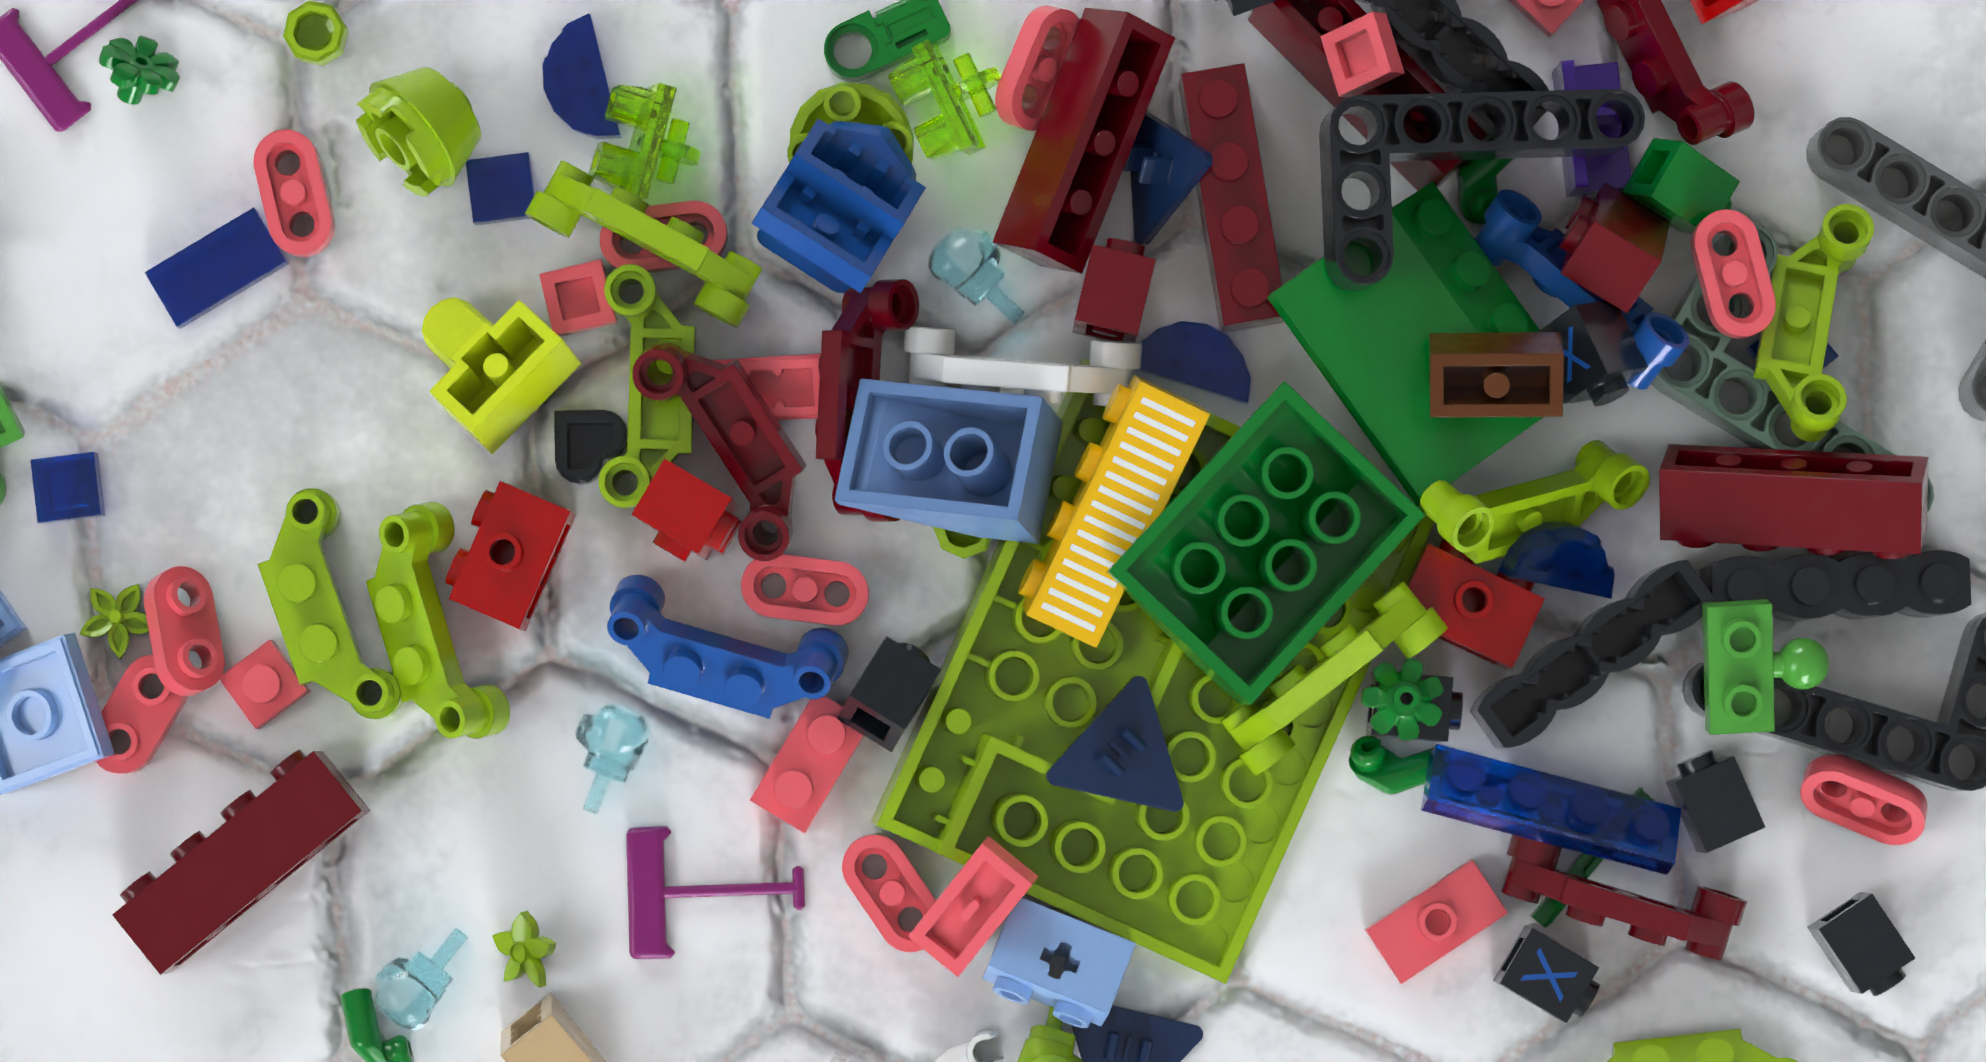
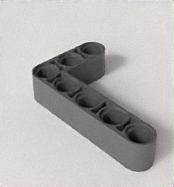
(1913, 213)

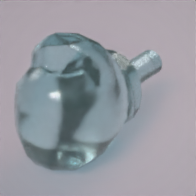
(969, 266)
(614, 746)
(414, 987)

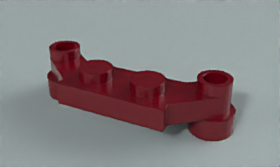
(1667, 75)
(851, 354)
(740, 432)
(1703, 926)

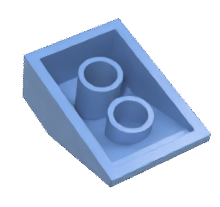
(951, 458)

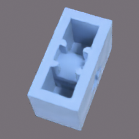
(1092, 963)

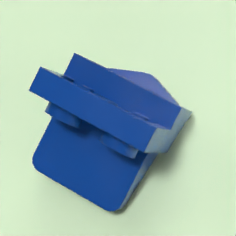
(840, 203)

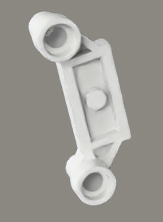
(934, 364)

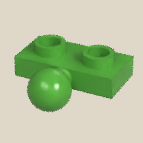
(1743, 666)

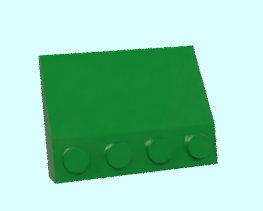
(1377, 339)
(1265, 545)

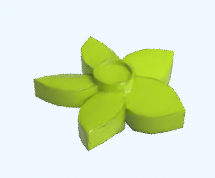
(116, 618)
(524, 949)

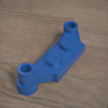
(1514, 236)
(718, 665)

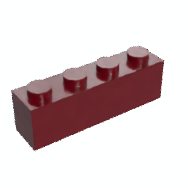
(1295, 32)
(1083, 139)
(1232, 197)
(1794, 500)
(240, 861)

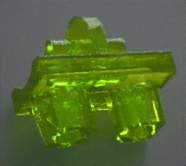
(929, 75)
(648, 113)

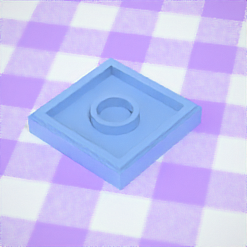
(48, 714)

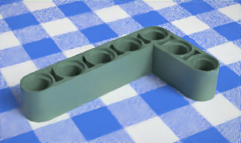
(1715, 367)

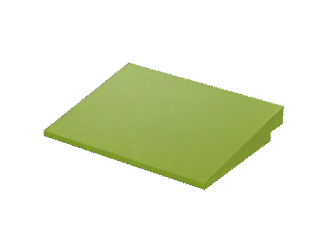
(1026, 691)

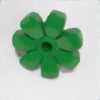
(138, 68)
(1391, 709)

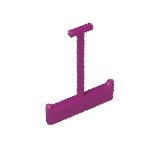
(35, 71)
(648, 892)

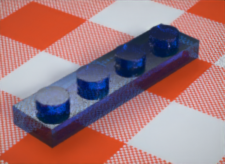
(1551, 809)

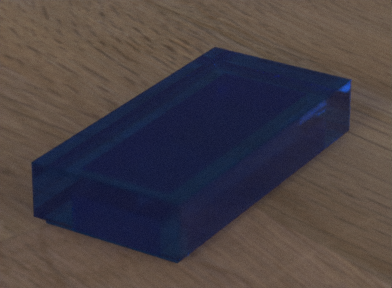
(216, 268)

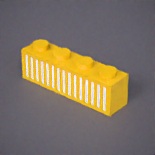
(1119, 497)

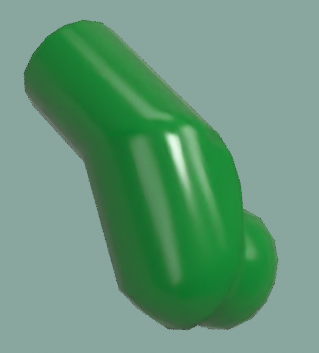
(1478, 186)
(365, 1032)

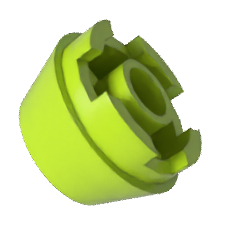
(420, 126)

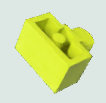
(495, 370)

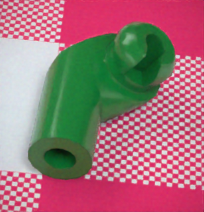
(1386, 769)

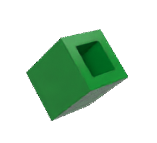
(1680, 184)

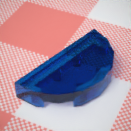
(578, 81)
(1198, 359)
(1562, 558)

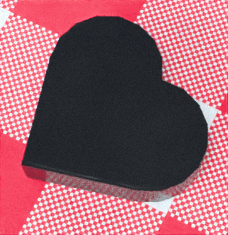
(586, 441)

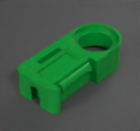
(890, 36)

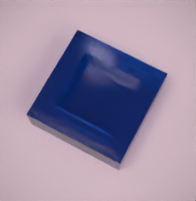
(500, 187)
(67, 487)

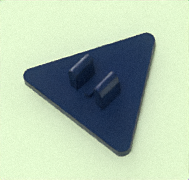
(1162, 173)
(1122, 754)
(1136, 1038)

